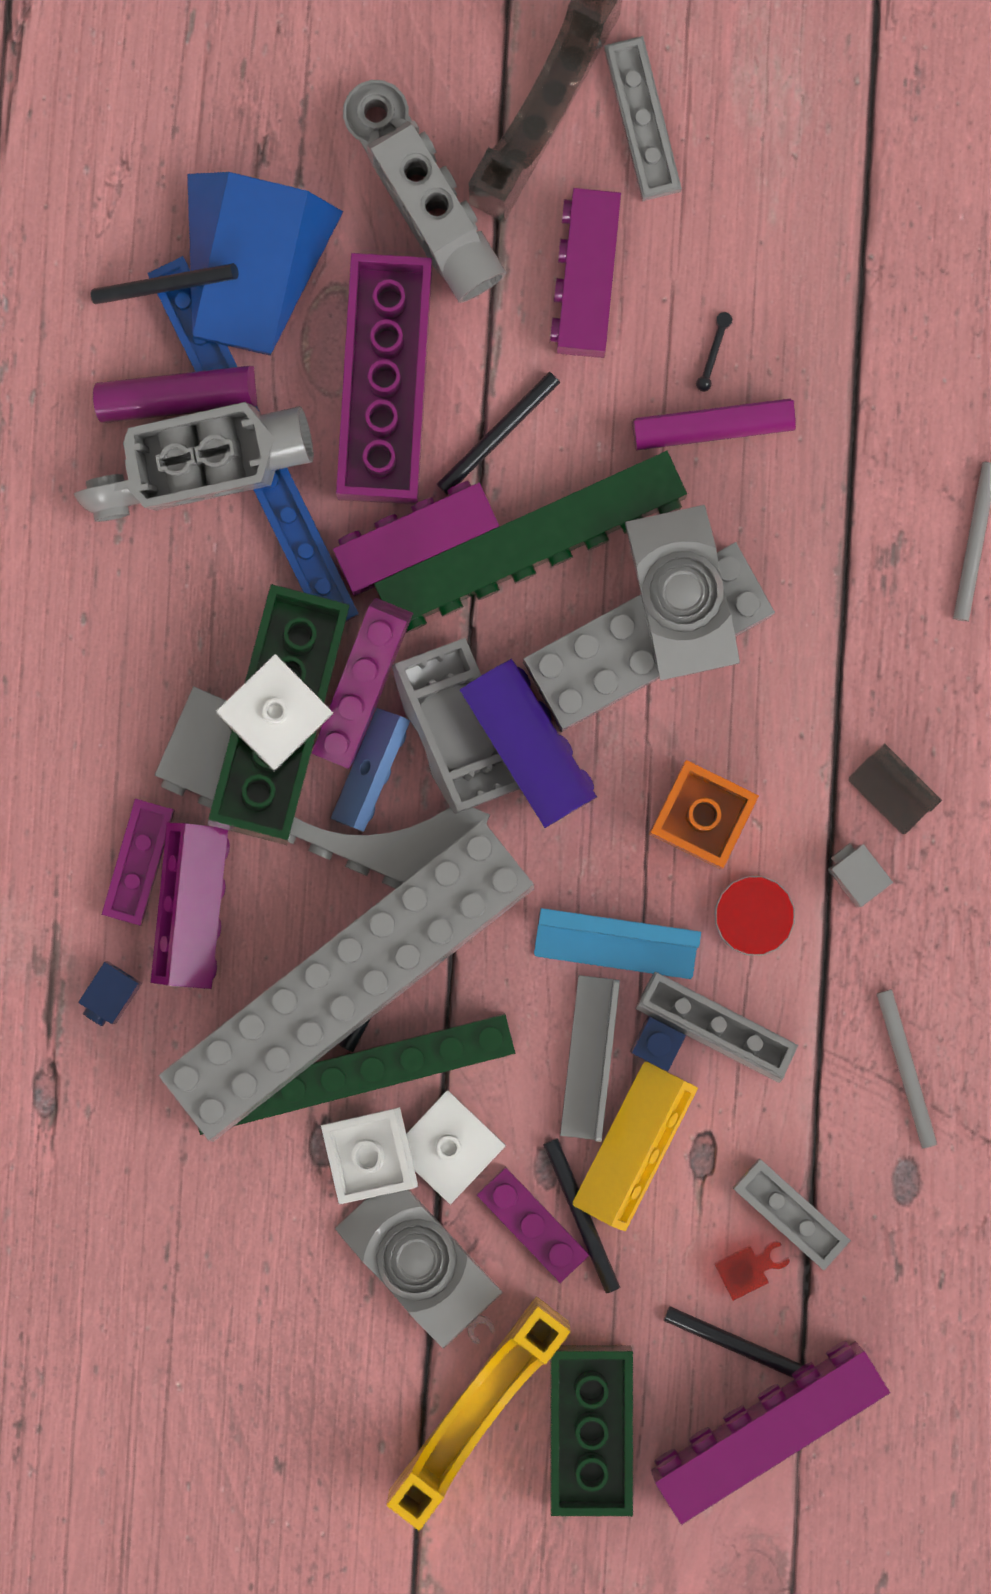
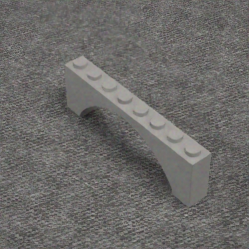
(195, 764)

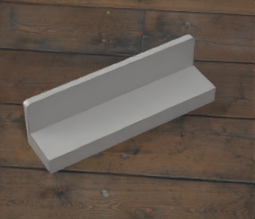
(589, 1058)

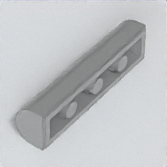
(716, 1027)

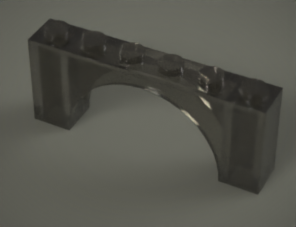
(512, 160)

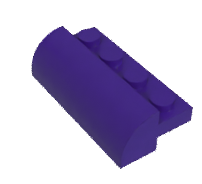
(529, 742)

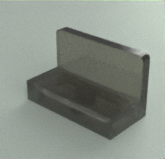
(893, 789)

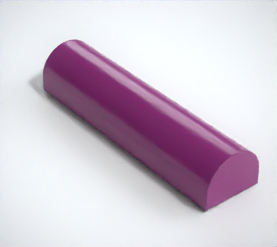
(173, 394)
(714, 424)

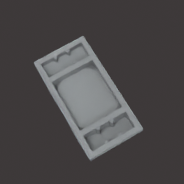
(682, 592)
(454, 741)
(419, 1263)

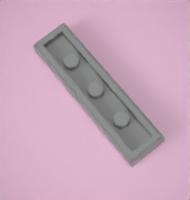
(642, 118)

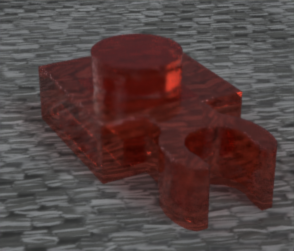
(744, 1271)

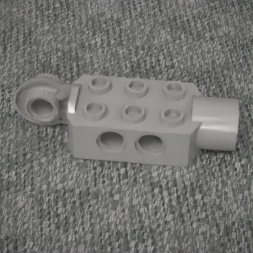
(397, 154)
(200, 459)

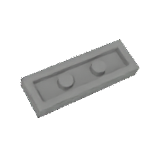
(791, 1214)

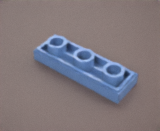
(370, 769)

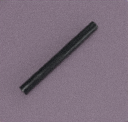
(164, 283)
(499, 432)
(582, 1219)
(731, 1342)

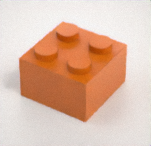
(703, 814)

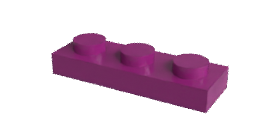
(137, 862)
(533, 1224)

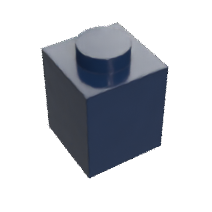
(109, 994)
(657, 1043)

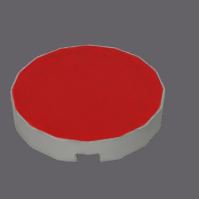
(754, 915)

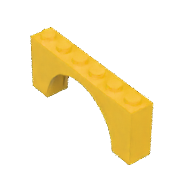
(439, 1459)

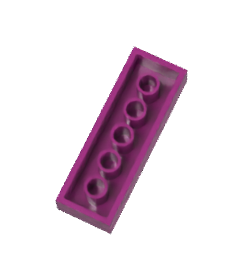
(384, 378)
(768, 1431)

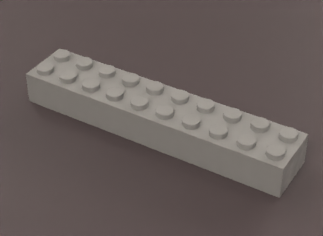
(347, 981)

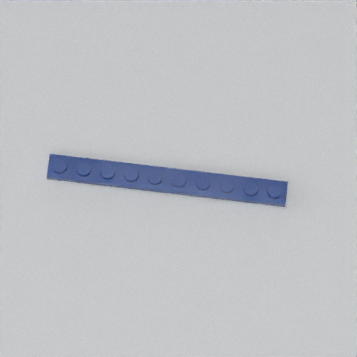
(280, 500)

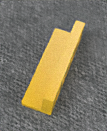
(634, 1146)

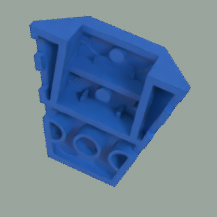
(274, 241)

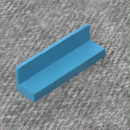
(616, 943)

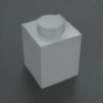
(859, 874)

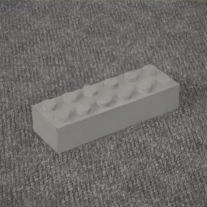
(616, 652)

